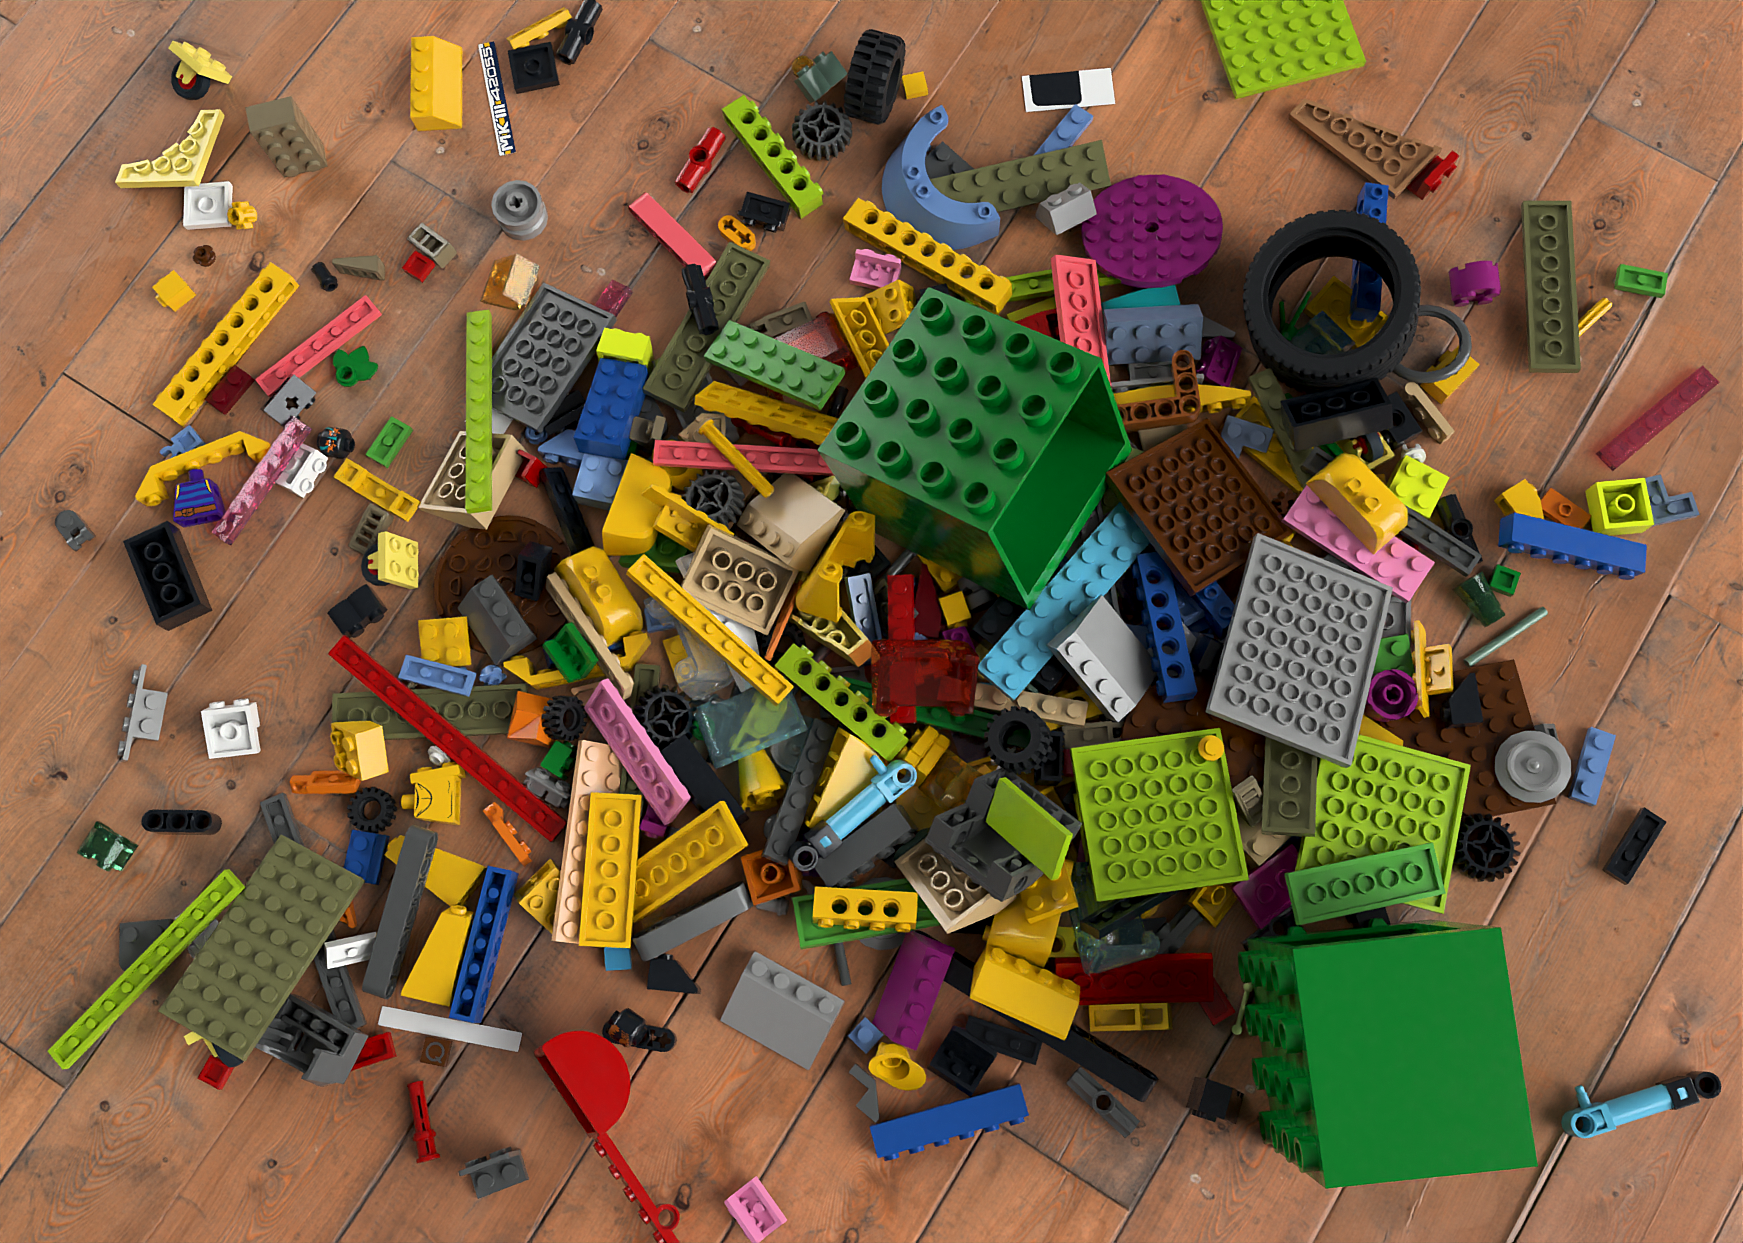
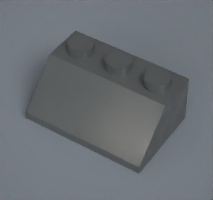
(495, 620)

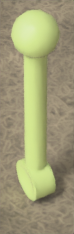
(1237, 1029)

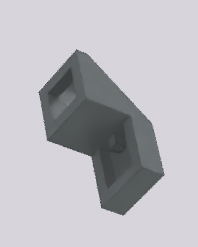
(869, 1102)

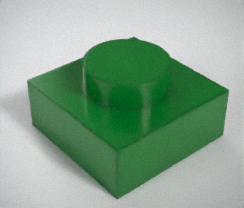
(1504, 580)

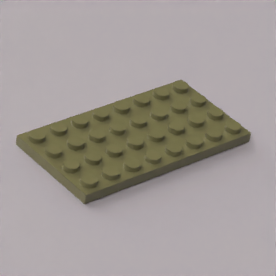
(262, 947)

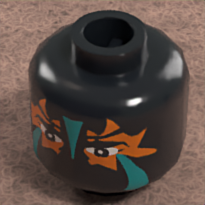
(335, 442)

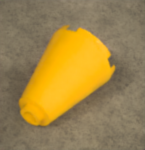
(759, 782)

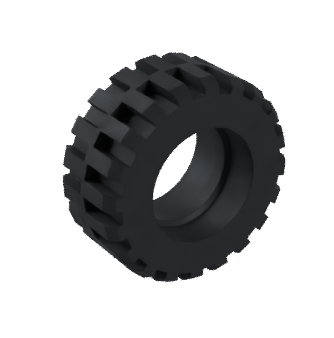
(874, 76)

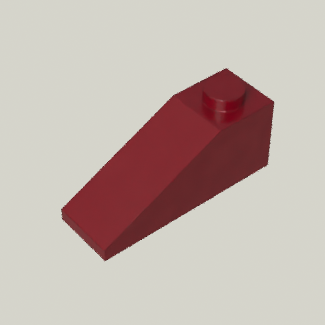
(929, 619)

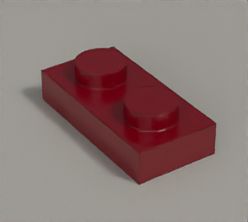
(230, 389)

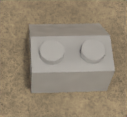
(1066, 208)

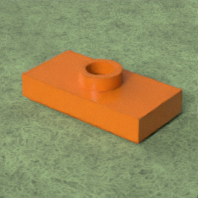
(1563, 510)

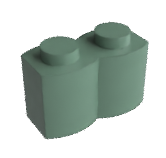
(820, 77)

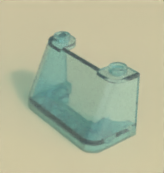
(747, 725)
(1116, 949)

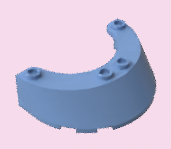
(915, 200)

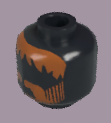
(627, 1027)

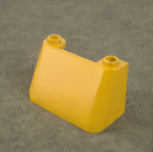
(847, 546)
(1020, 938)

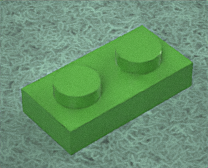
(1641, 281)
(389, 442)

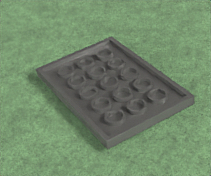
(545, 355)

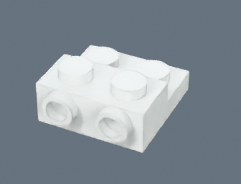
(302, 470)
(231, 728)

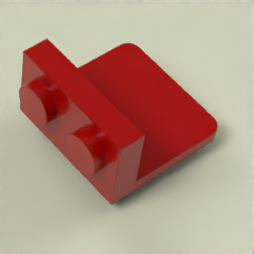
(1430, 178)

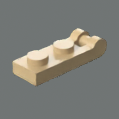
(1426, 412)

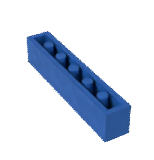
(1572, 546)
(949, 1120)

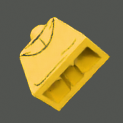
(436, 800)

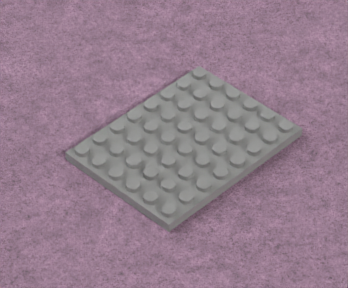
(1300, 650)

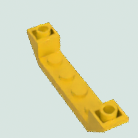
(153, 489)
(522, 667)

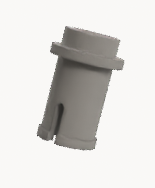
(777, 905)

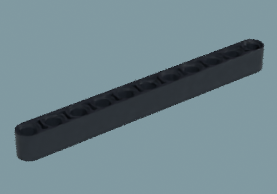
(1078, 1045)

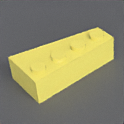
(840, 637)

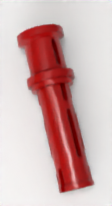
(779, 438)
(416, 1090)

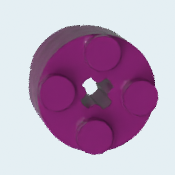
(1474, 283)
(1401, 694)

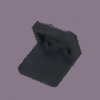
(962, 1060)

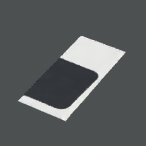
(1067, 89)

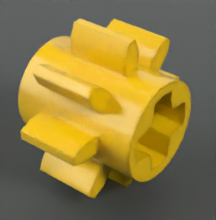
(242, 215)

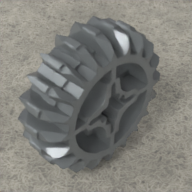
(811, 122)
(716, 487)

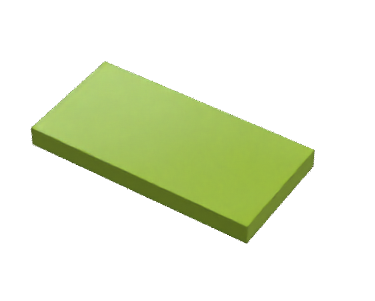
(1029, 828)

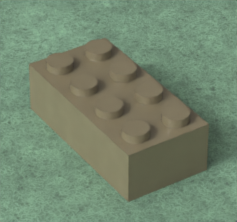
(286, 136)

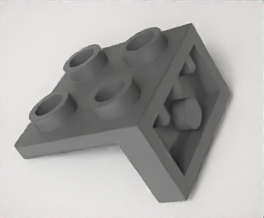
(499, 1172)

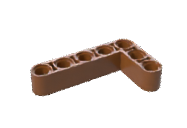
(1174, 404)

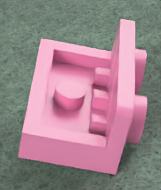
(874, 269)
(755, 1211)

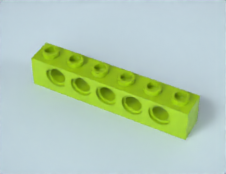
(801, 201)
(792, 664)

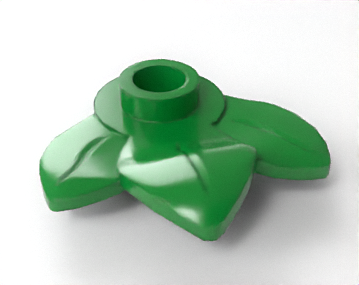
(355, 363)

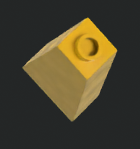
(449, 875)
(441, 960)

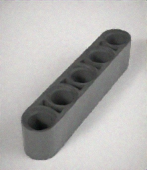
(692, 921)

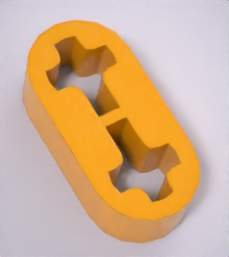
(740, 230)

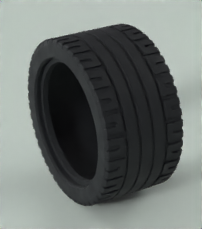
(1320, 237)

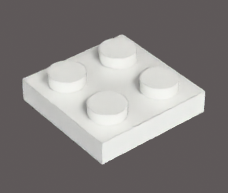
(207, 205)

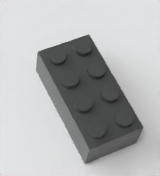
(865, 846)

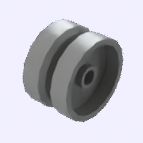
(519, 210)

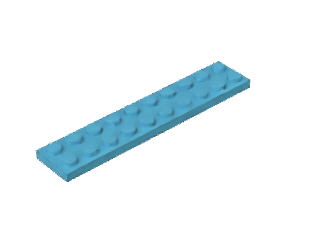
(1080, 581)

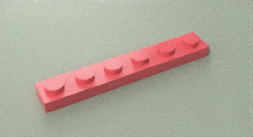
(320, 345)

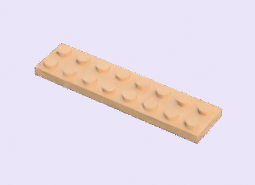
(597, 772)

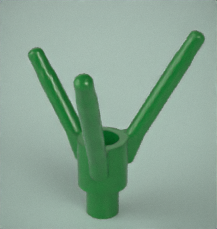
(1287, 330)

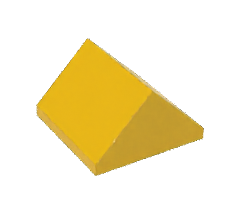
(1212, 902)

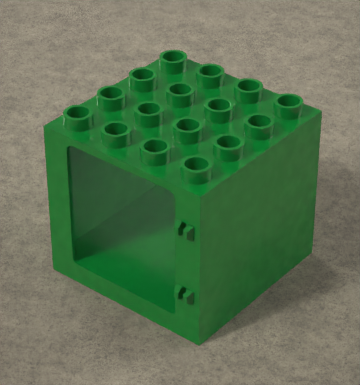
(979, 445)
(1388, 1051)

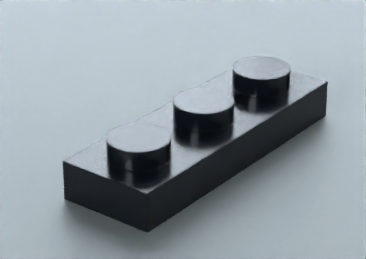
(1634, 846)
(1005, 1040)

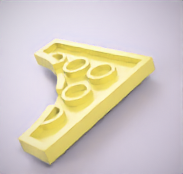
(182, 163)

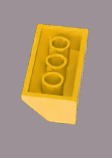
(435, 84)
(860, 330)
(1025, 992)

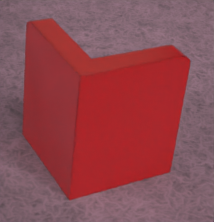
(530, 469)

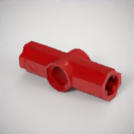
(707, 150)

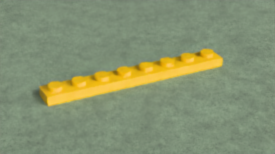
(709, 630)

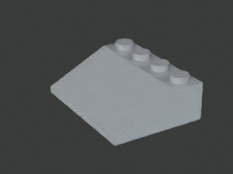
(1105, 659)
(782, 1010)

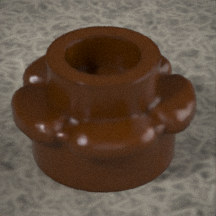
(206, 260)

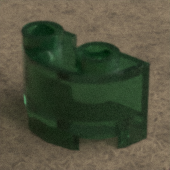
(107, 847)

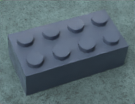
(1152, 333)

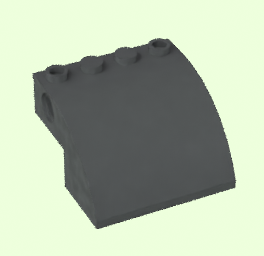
(980, 850)

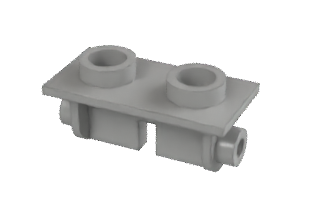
(539, 781)

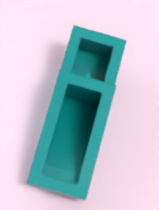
(1145, 298)

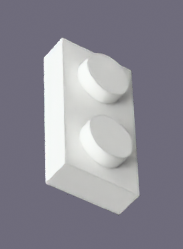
(349, 950)

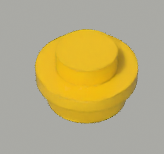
(1210, 748)

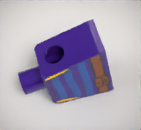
(197, 501)

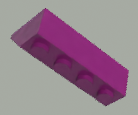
(912, 989)

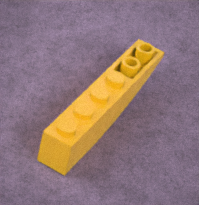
(1211, 397)

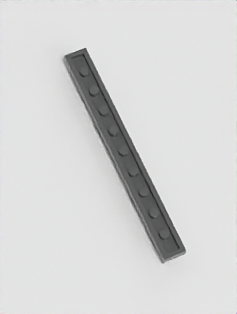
(335, 980)

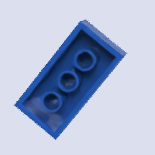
(610, 408)

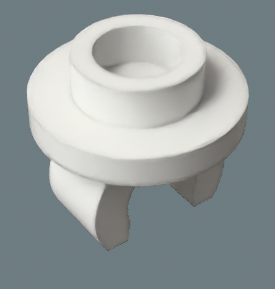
(1415, 453)
(437, 756)

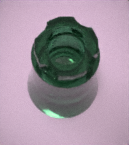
(1480, 599)

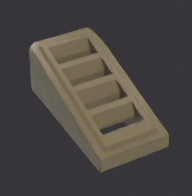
(442, 254)
(361, 266)
(367, 519)
(1249, 800)

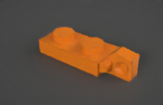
(324, 782)
(507, 832)

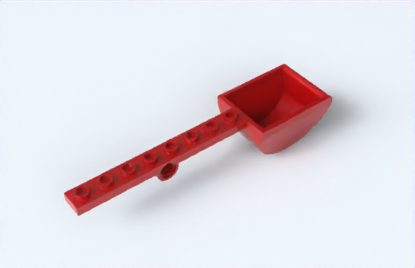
(597, 1089)

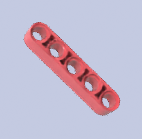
(671, 234)

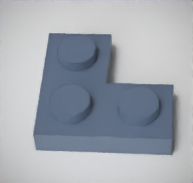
(1243, 433)
(1671, 508)

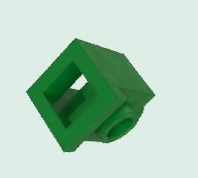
(560, 759)

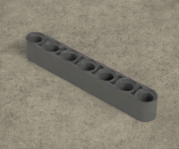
(400, 912)

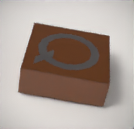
(436, 1051)

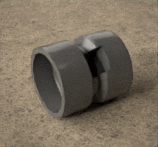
(978, 597)

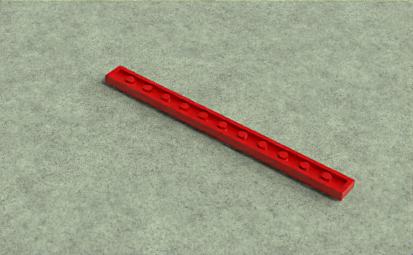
(448, 738)

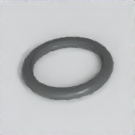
(1461, 358)

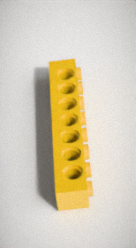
(970, 288)
(226, 356)

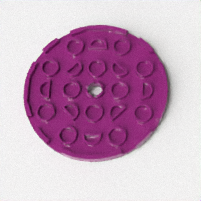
(1185, 237)

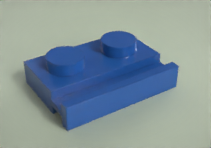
(366, 855)

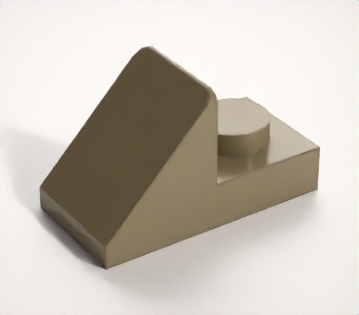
(646, 431)

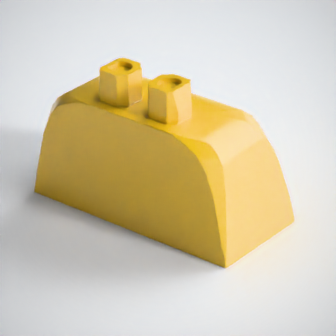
(1360, 500)
(631, 515)
(601, 594)
(842, 777)

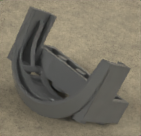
(325, 1050)

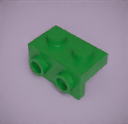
(571, 653)

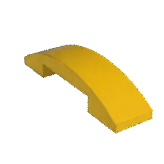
(377, 490)

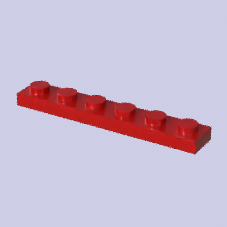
(901, 627)

